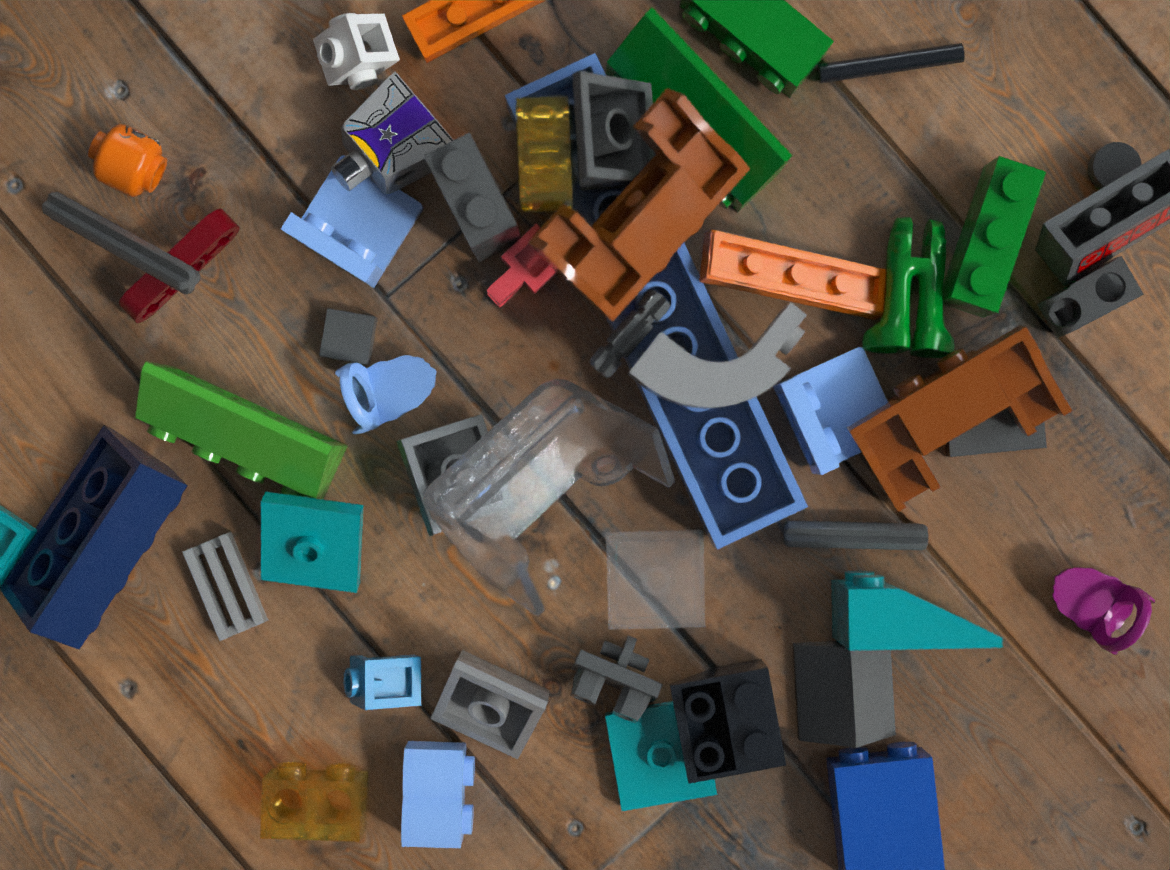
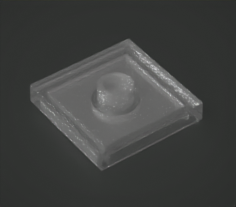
(655, 579)

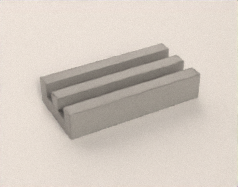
(207, 591)

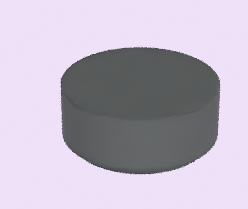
(1112, 163)

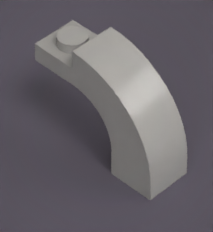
(702, 384)

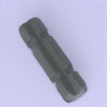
(629, 333)

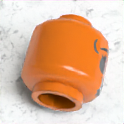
(127, 160)

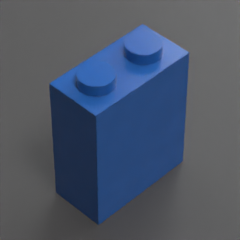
(885, 809)

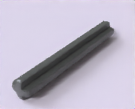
(121, 243)

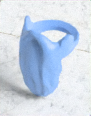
(385, 389)

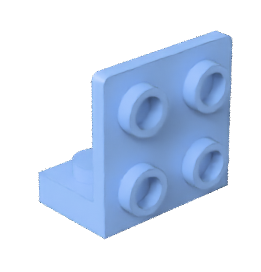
(355, 227)
(826, 402)

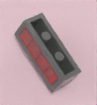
(1107, 221)

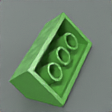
(236, 430)

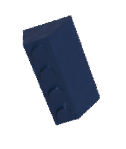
(91, 539)

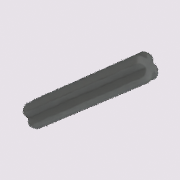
(855, 535)

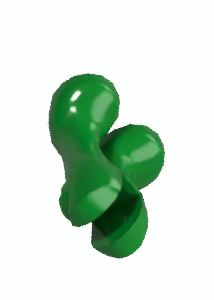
(892, 332)

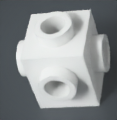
(356, 49)

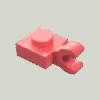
(524, 268)

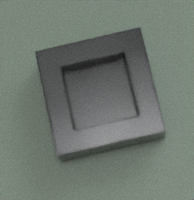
(348, 336)

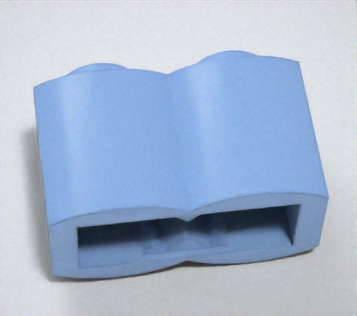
(435, 794)

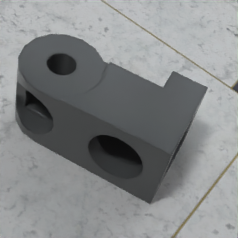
(1090, 297)

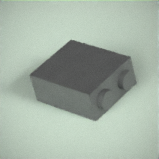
(473, 197)

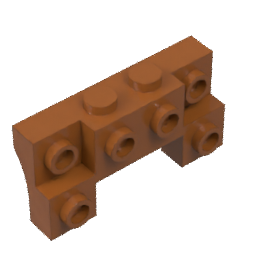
(651, 215)
(949, 403)

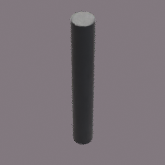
(890, 63)

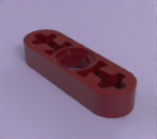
(195, 249)

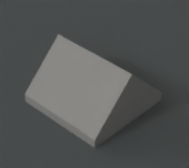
(490, 704)

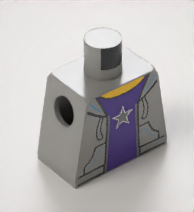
(389, 139)

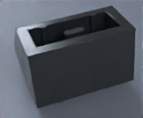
(727, 721)

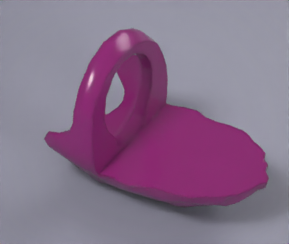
(1102, 605)

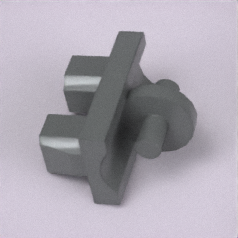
(635, 688)

